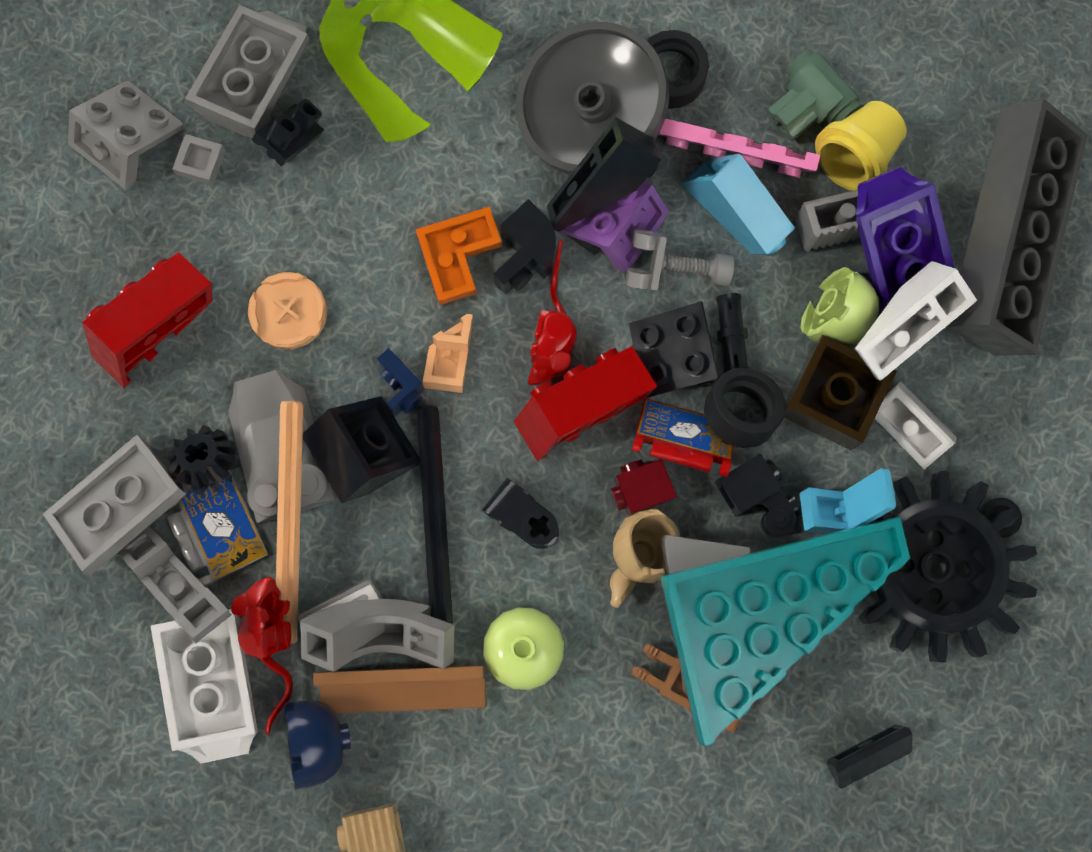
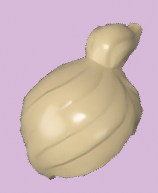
(635, 560)

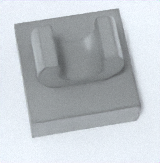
(199, 159)

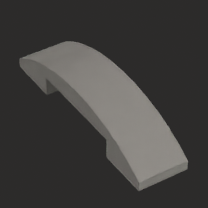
(173, 585)

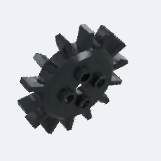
(962, 600)

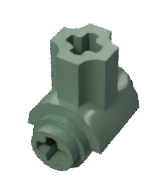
(813, 96)

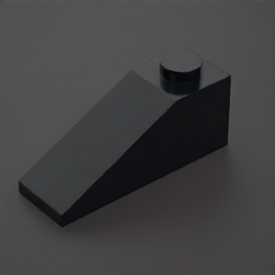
(607, 173)

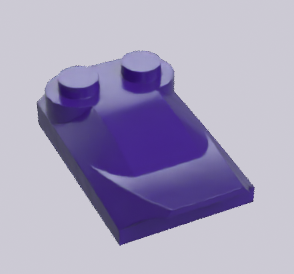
(899, 230)

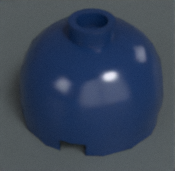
(314, 742)

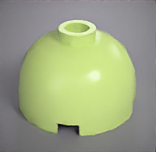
(846, 308)
(523, 648)

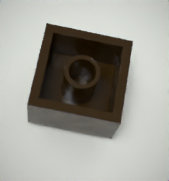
(836, 394)

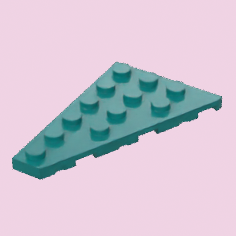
(761, 611)

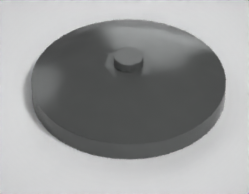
(582, 84)

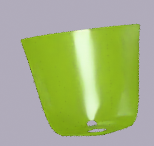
(442, 27)

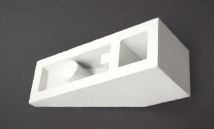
(914, 317)

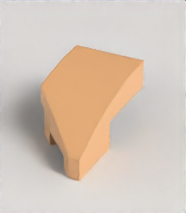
(448, 357)

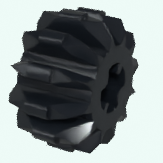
(198, 474)

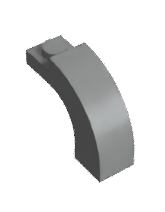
(375, 626)

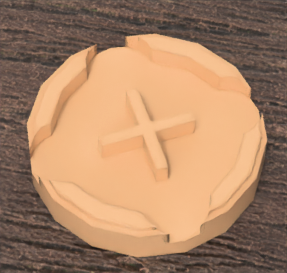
(287, 310)

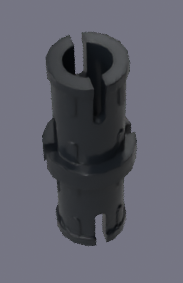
(732, 331)

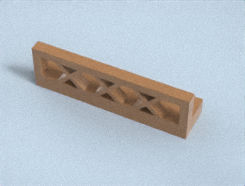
(403, 689)

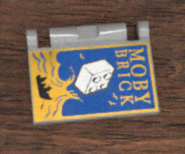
(216, 532)

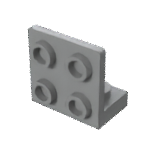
(118, 128)

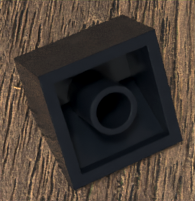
(360, 447)

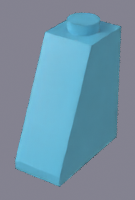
(740, 203)

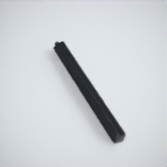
(434, 513)

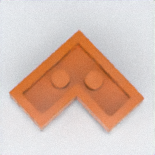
(448, 246)

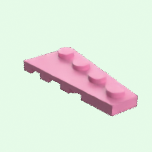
(716, 145)

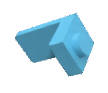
(858, 505)

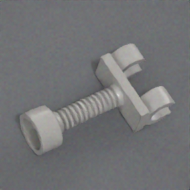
(719, 269)

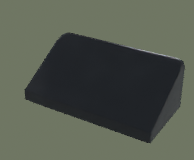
(870, 755)

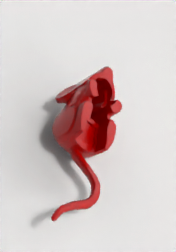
(554, 337)
(264, 631)

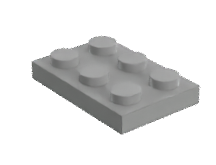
(113, 505)

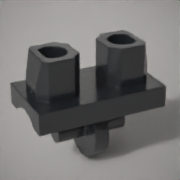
(290, 132)

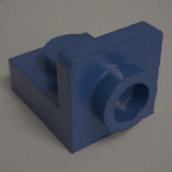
(397, 375)

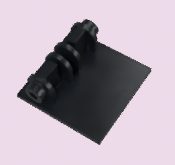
(676, 348)

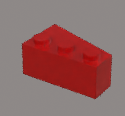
(146, 314)
(583, 400)

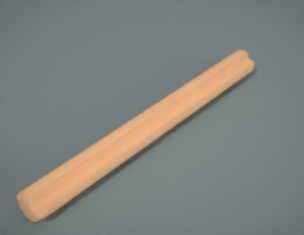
(289, 508)

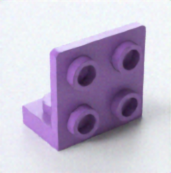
(614, 225)

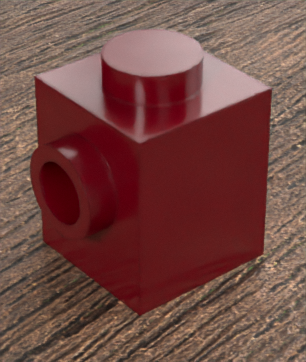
(642, 487)

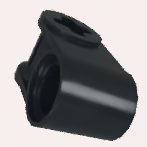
(517, 511)

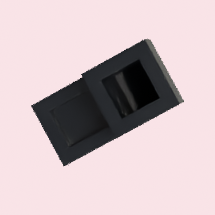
(535, 246)

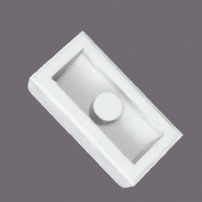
(914, 426)

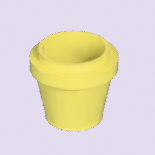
(860, 144)

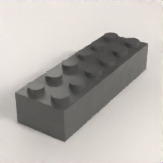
(1020, 227)

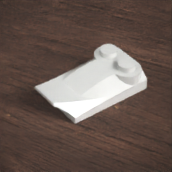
(205, 691)

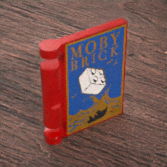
(681, 437)

